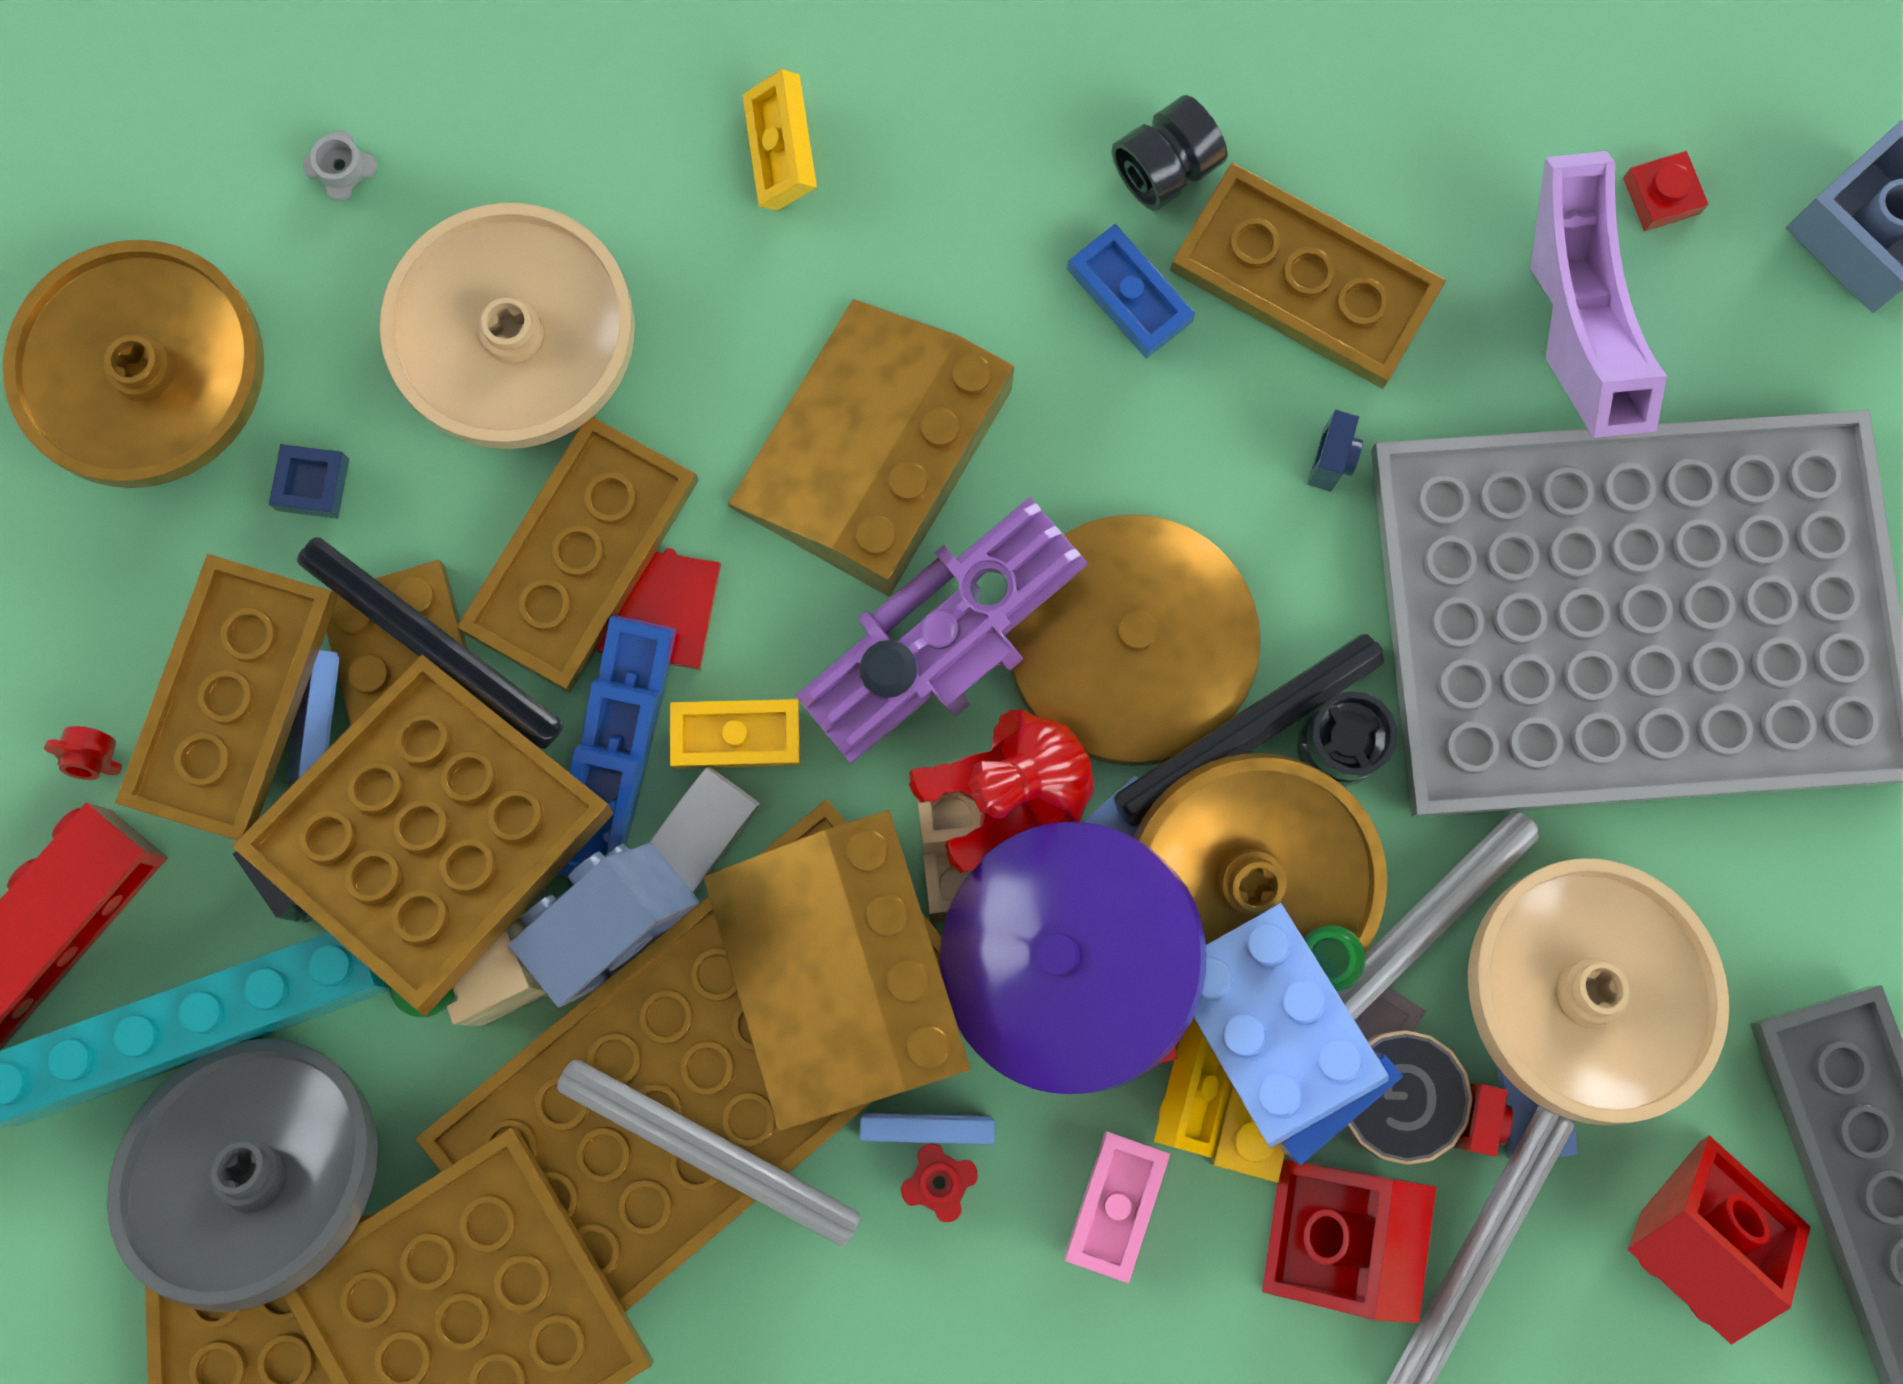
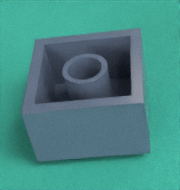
(1859, 223)
(601, 921)

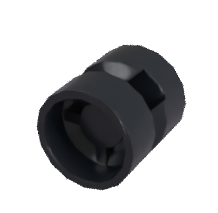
(1176, 148)
(1348, 737)

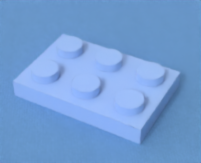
(1282, 1028)

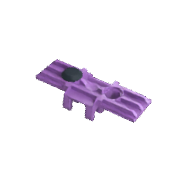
(954, 645)

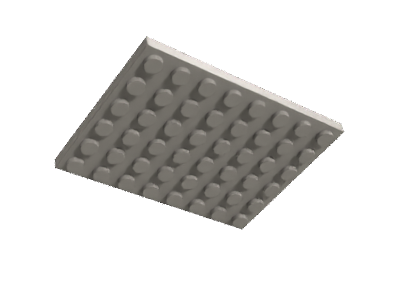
(1641, 613)

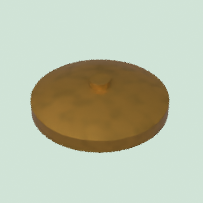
(133, 363)
(1141, 642)
(1269, 835)

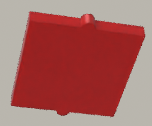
(677, 595)

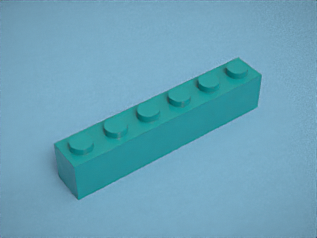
(180, 1027)

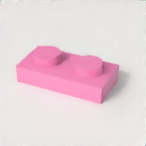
(1116, 1207)

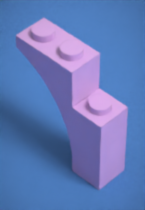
(1593, 327)

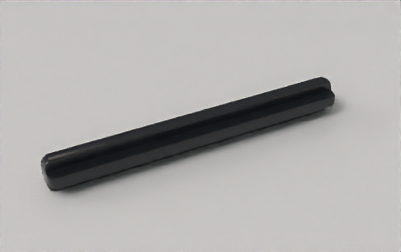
(429, 640)
(1256, 722)

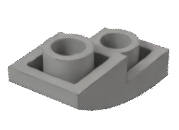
(704, 826)

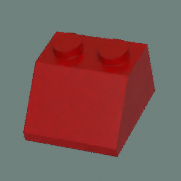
(1350, 1241)
(1722, 1242)

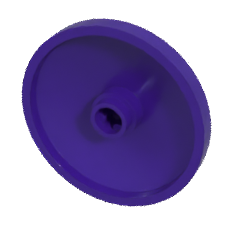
(1073, 958)

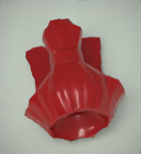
(1025, 781)

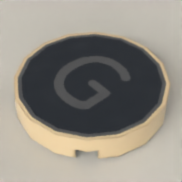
(1423, 1109)

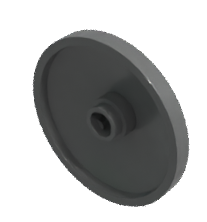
(242, 1175)

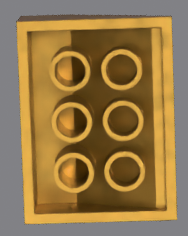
(874, 442)
(836, 971)

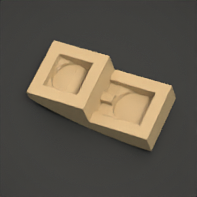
(939, 821)

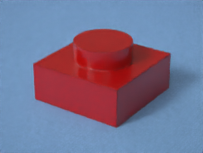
(1665, 190)
(1488, 1121)

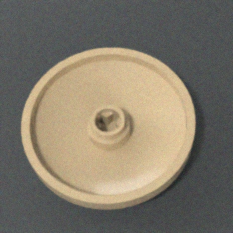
(507, 325)
(1598, 992)

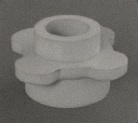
(334, 149)

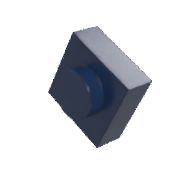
(1336, 452)
(309, 481)

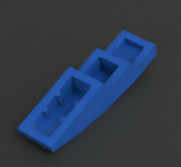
(621, 725)

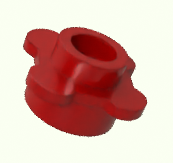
(84, 753)
(946, 1200)

